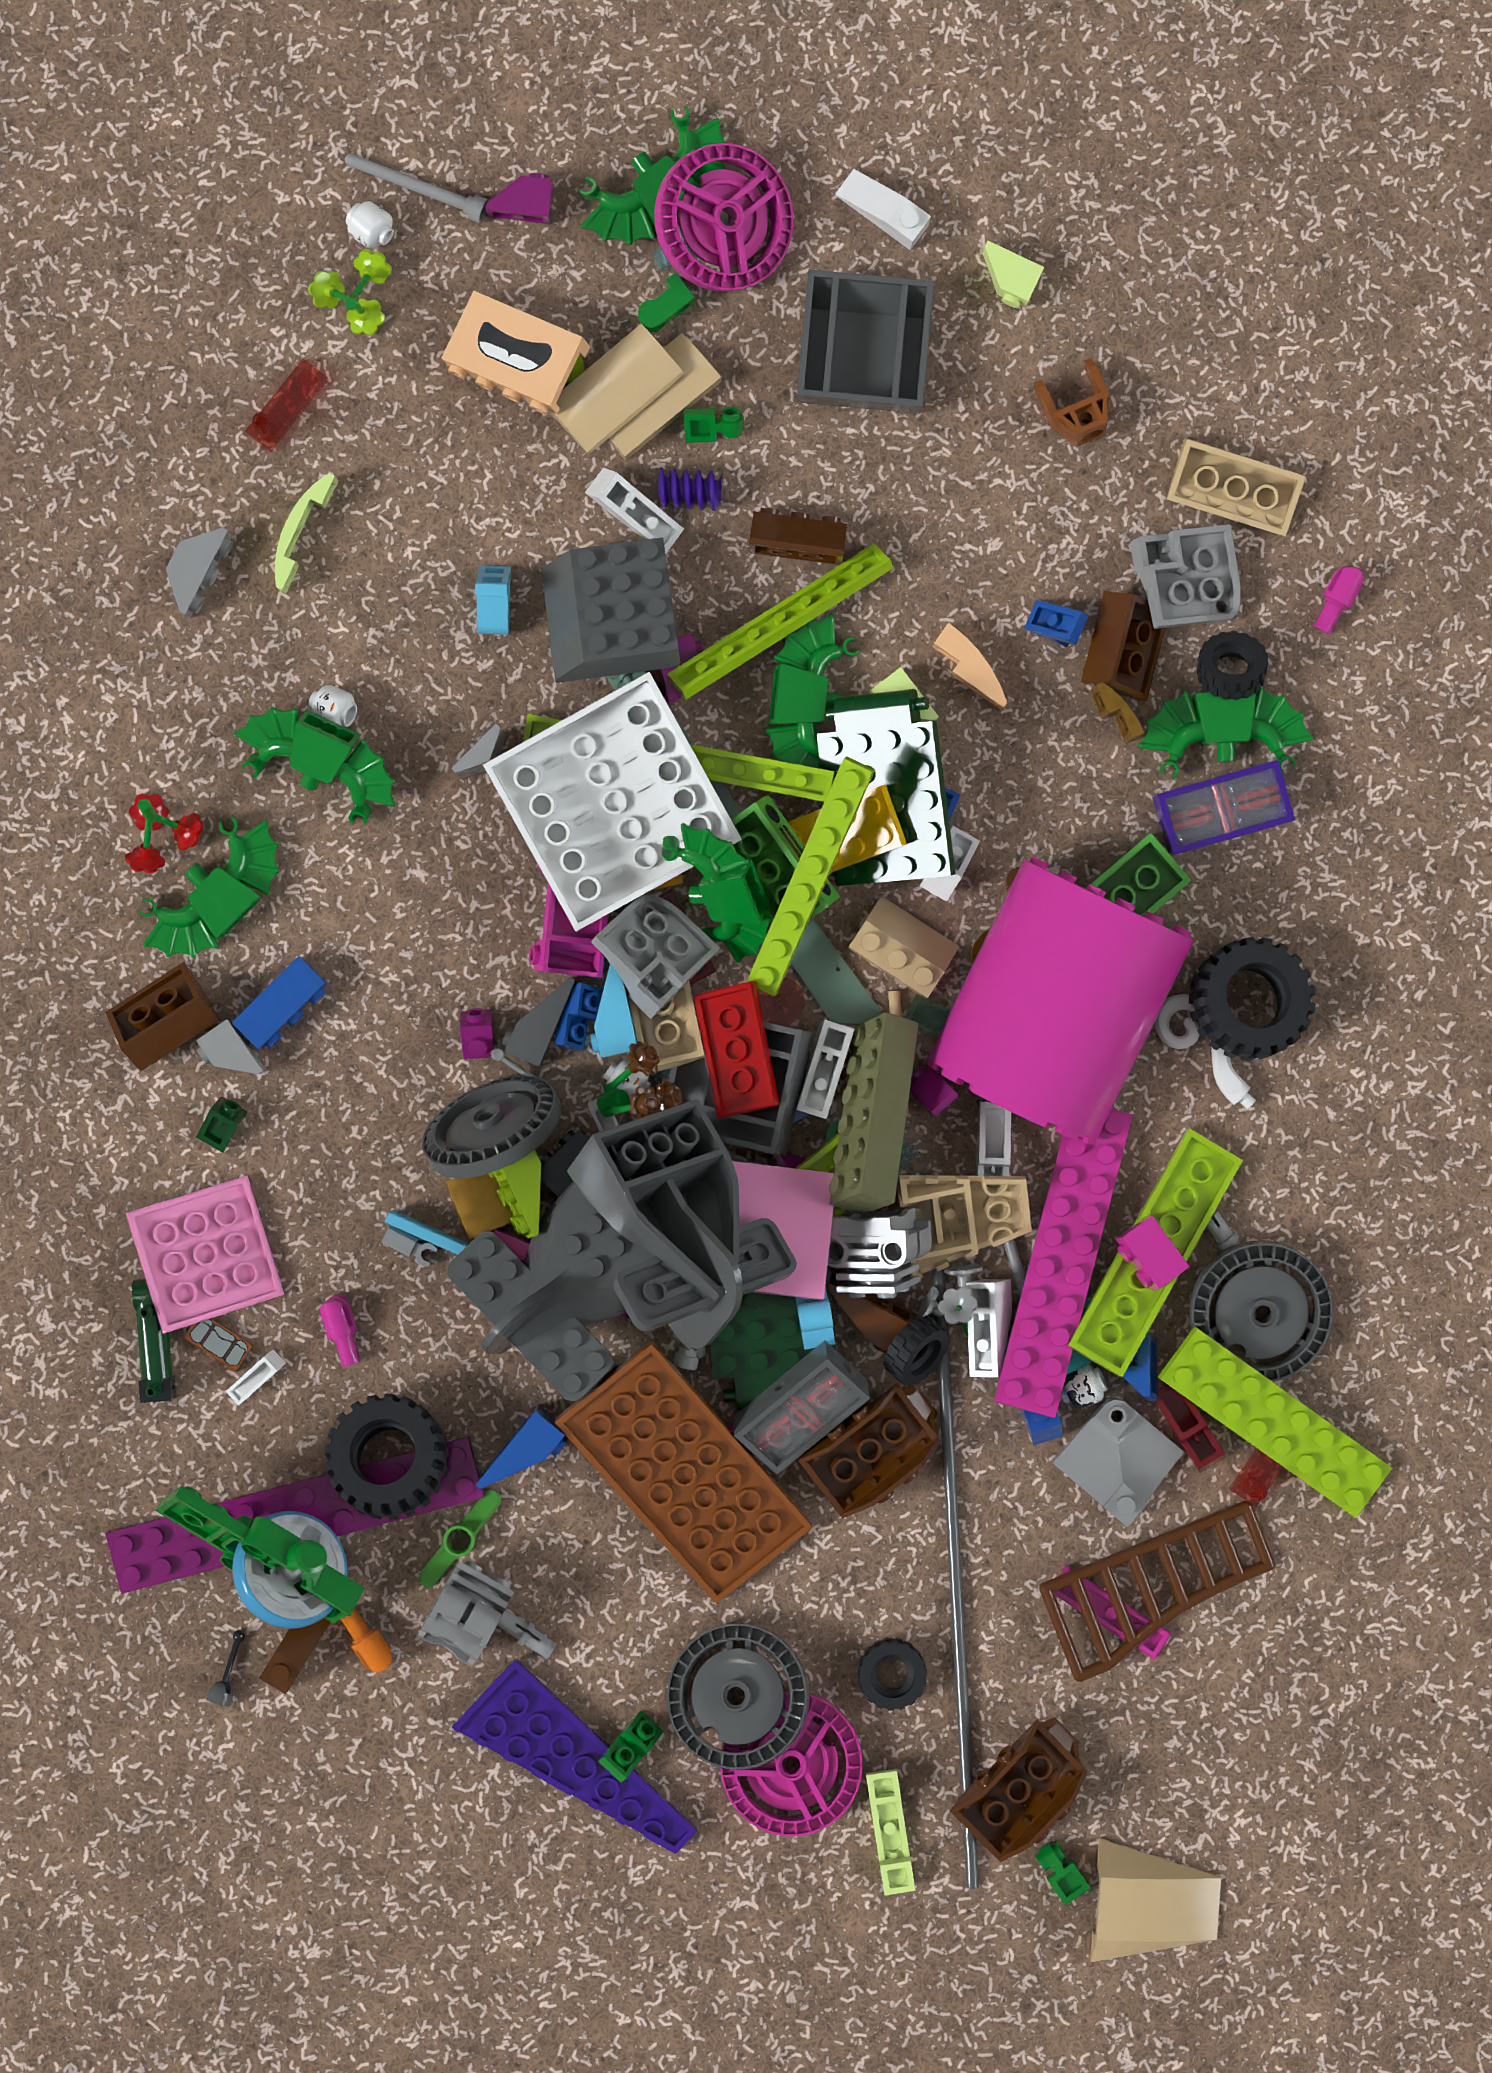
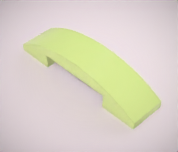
(317, 494)
(890, 1831)

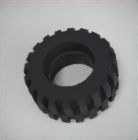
(1289, 985)
(363, 1424)

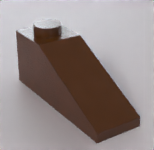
(874, 1316)
(292, 1655)

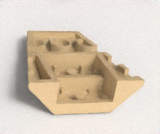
(965, 1213)
(1150, 1903)

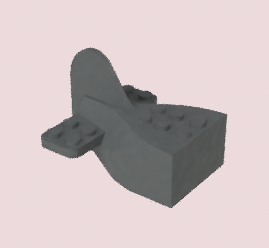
(677, 1196)
(553, 1294)

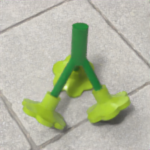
(362, 314)

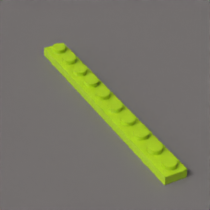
(740, 768)

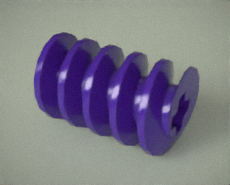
(690, 489)

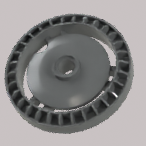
(491, 1126)
(1270, 1287)
(713, 1696)

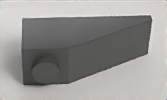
(536, 1029)

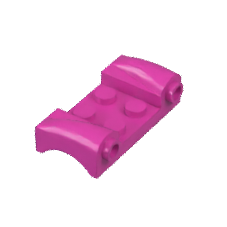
(562, 947)

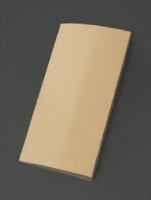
(695, 383)
(616, 389)
(1235, 487)
(671, 1031)

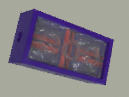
(1223, 808)

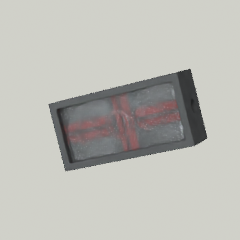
(801, 1407)

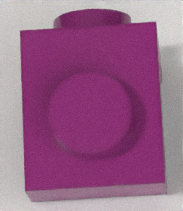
(476, 1033)

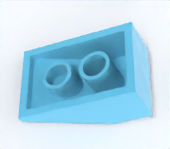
(614, 1019)

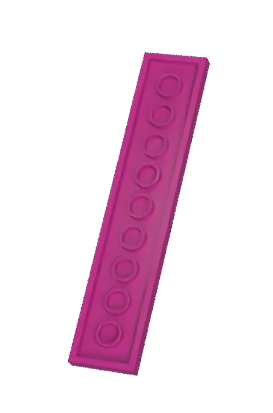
(1061, 1269)

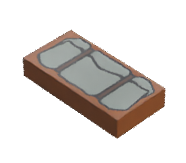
(219, 1342)

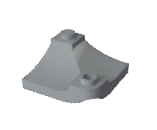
(1188, 575)
(654, 951)
(1118, 1459)

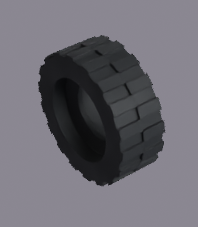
(1232, 685)
(916, 1350)
(898, 1697)

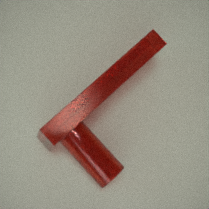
(286, 405)
(1256, 1477)

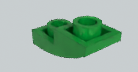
(630, 1746)

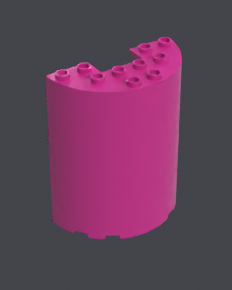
(1059, 1001)

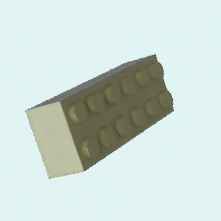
(873, 1114)

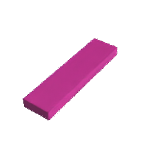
(1107, 1617)

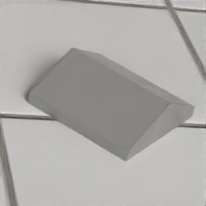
(482, 752)

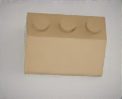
(903, 947)

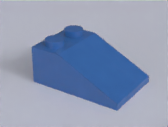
(527, 1447)

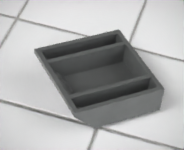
(865, 341)
(610, 610)
(761, 1129)

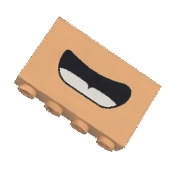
(513, 352)

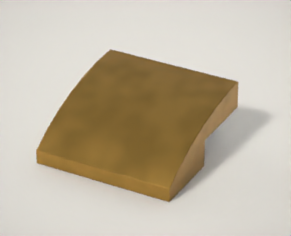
(1111, 703)
(478, 1204)

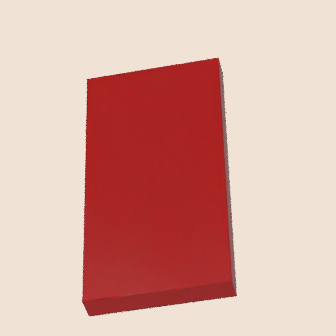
(736, 1050)

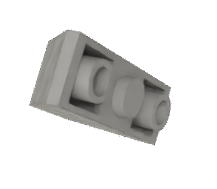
(195, 567)

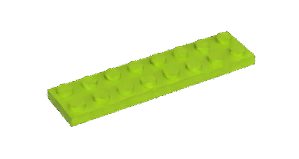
(1182, 1207)
(1275, 1422)

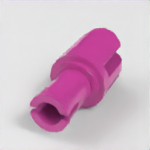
(1339, 596)
(340, 1328)

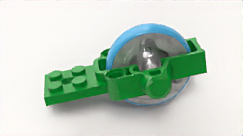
(282, 1564)

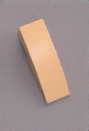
(971, 666)

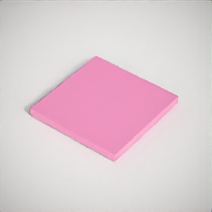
(801, 1210)
(204, 1254)

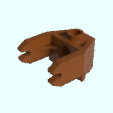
(1071, 419)

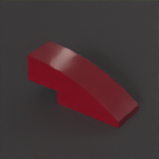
(1189, 1427)

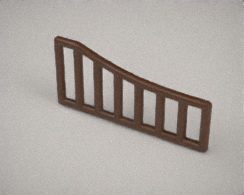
(1158, 1618)

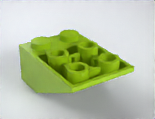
(521, 1192)

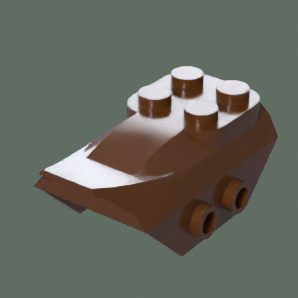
(874, 1450)
(1023, 1790)

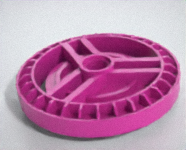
(702, 224)
(804, 1785)

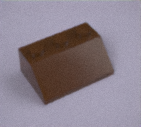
(797, 536)
(1123, 646)
(161, 1017)

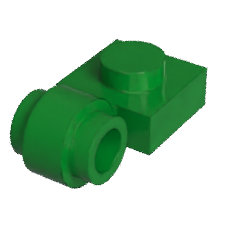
(703, 425)
(1066, 1878)

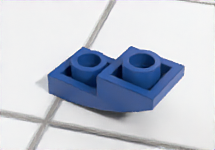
(579, 1008)

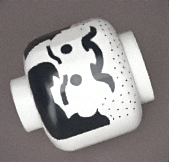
(1084, 1387)

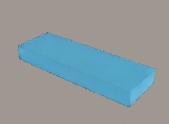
(425, 1232)

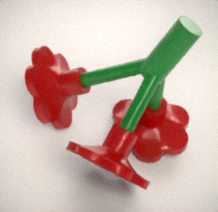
(150, 815)

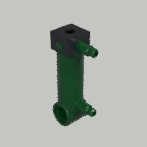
(154, 1349)

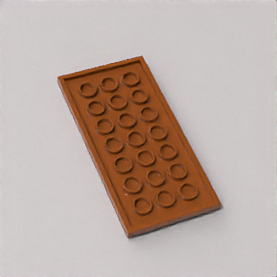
(683, 1472)

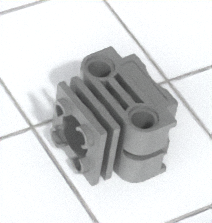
(878, 1251)
(466, 1612)

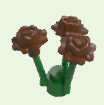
(643, 1101)

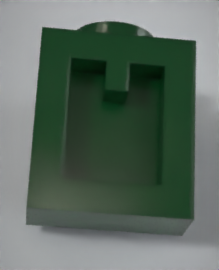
(221, 1123)

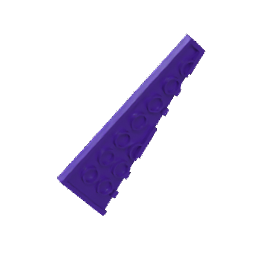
(543, 1735)

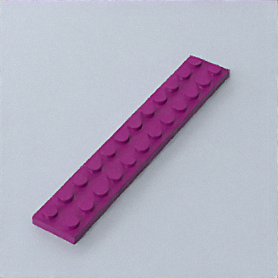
(166, 1552)

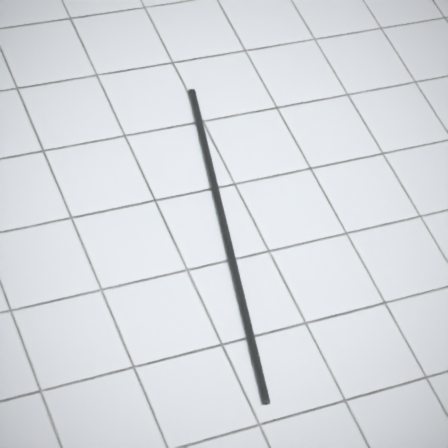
(956, 1590)

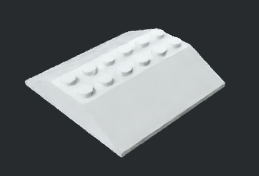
(604, 796)

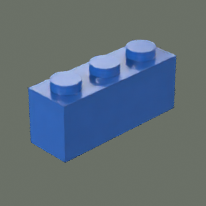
(281, 1004)

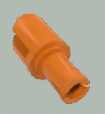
(368, 1643)

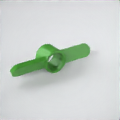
(472, 1524)

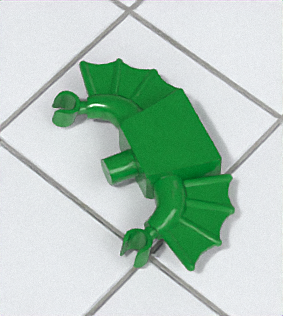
(628, 214)
(801, 692)
(1224, 724)
(321, 753)
(727, 889)
(219, 897)

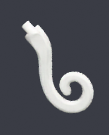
(1228, 1081)

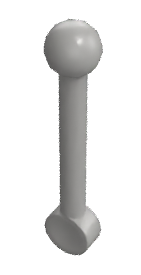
(497, 1054)

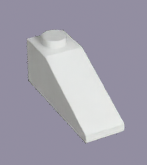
(884, 208)
(633, 508)
(824, 1068)
(989, 1326)

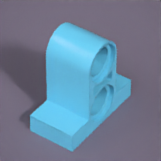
(493, 600)
(815, 1321)

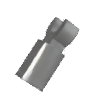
(407, 1244)

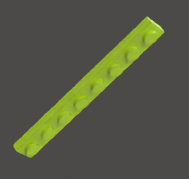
(779, 621)
(811, 875)

